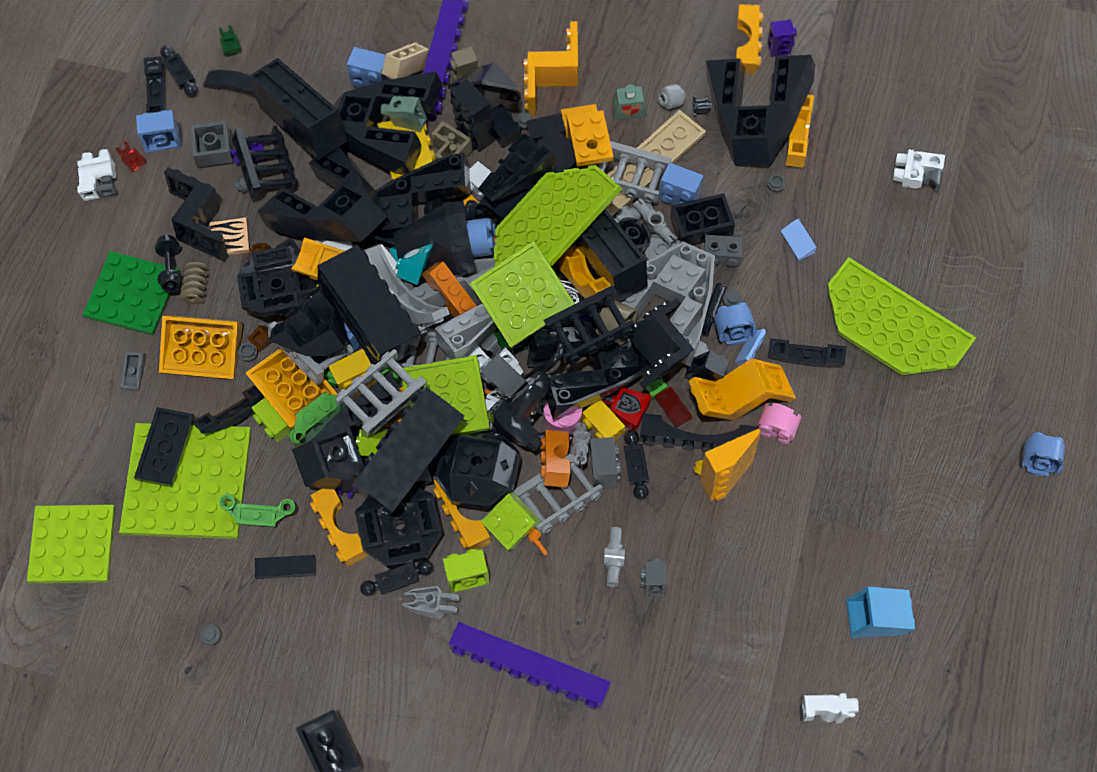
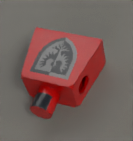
(629, 406)

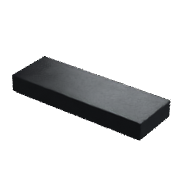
(285, 566)

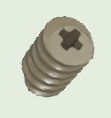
(193, 282)

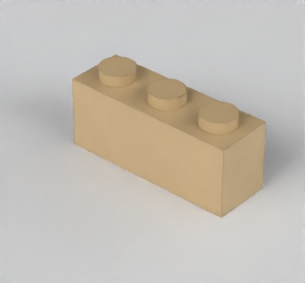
(405, 61)

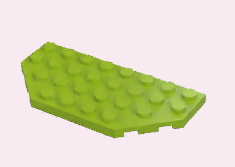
(555, 212)
(893, 324)

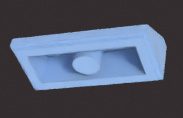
(798, 240)
(751, 347)

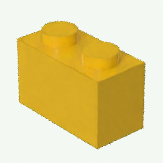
(349, 368)
(602, 421)

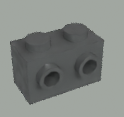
(725, 248)
(654, 578)

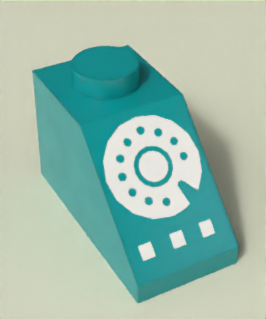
(413, 264)

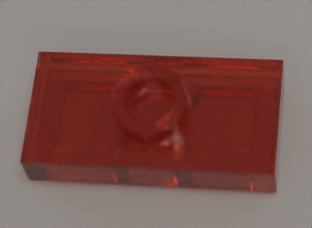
(673, 407)

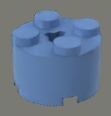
(482, 236)
(734, 324)
(1043, 454)

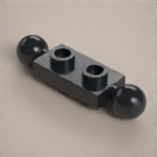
(179, 71)
(636, 464)
(396, 578)

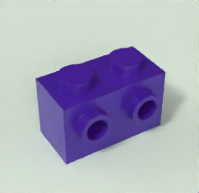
(781, 38)

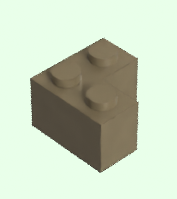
(462, 62)
(450, 141)

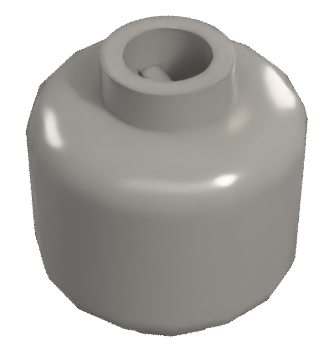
(671, 96)

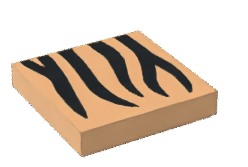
(234, 233)

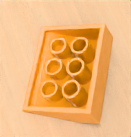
(199, 346)
(286, 385)
(727, 464)

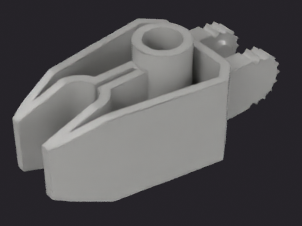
(430, 602)

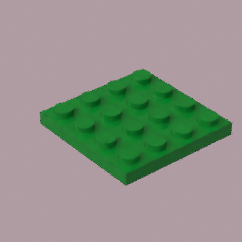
(128, 294)

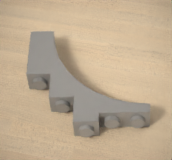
(419, 311)

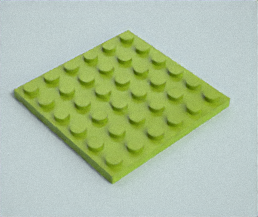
(191, 509)

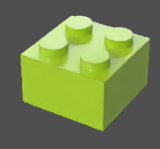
(510, 521)
(466, 570)

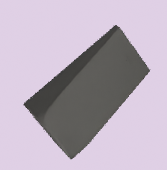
(132, 370)

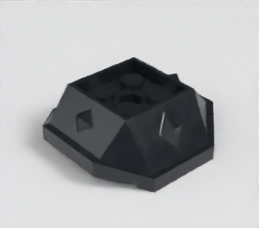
(269, 283)
(479, 485)
(403, 545)

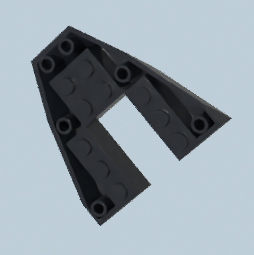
(362, 109)
(758, 132)
(438, 179)
(344, 215)
(612, 370)
(329, 452)

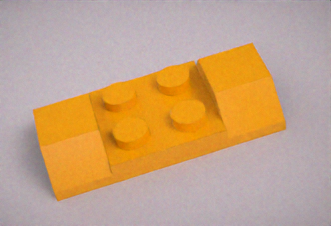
(312, 255)

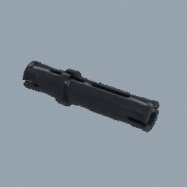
(714, 304)

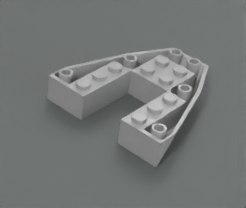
(681, 274)
(467, 331)

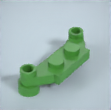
(311, 415)
(256, 514)

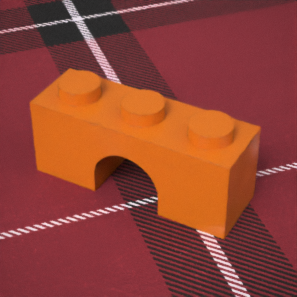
(443, 280)
(555, 468)

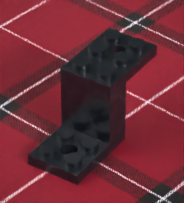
(195, 213)
(660, 342)

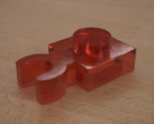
(131, 158)

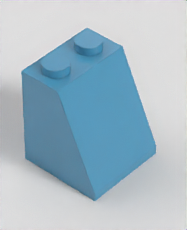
(880, 612)

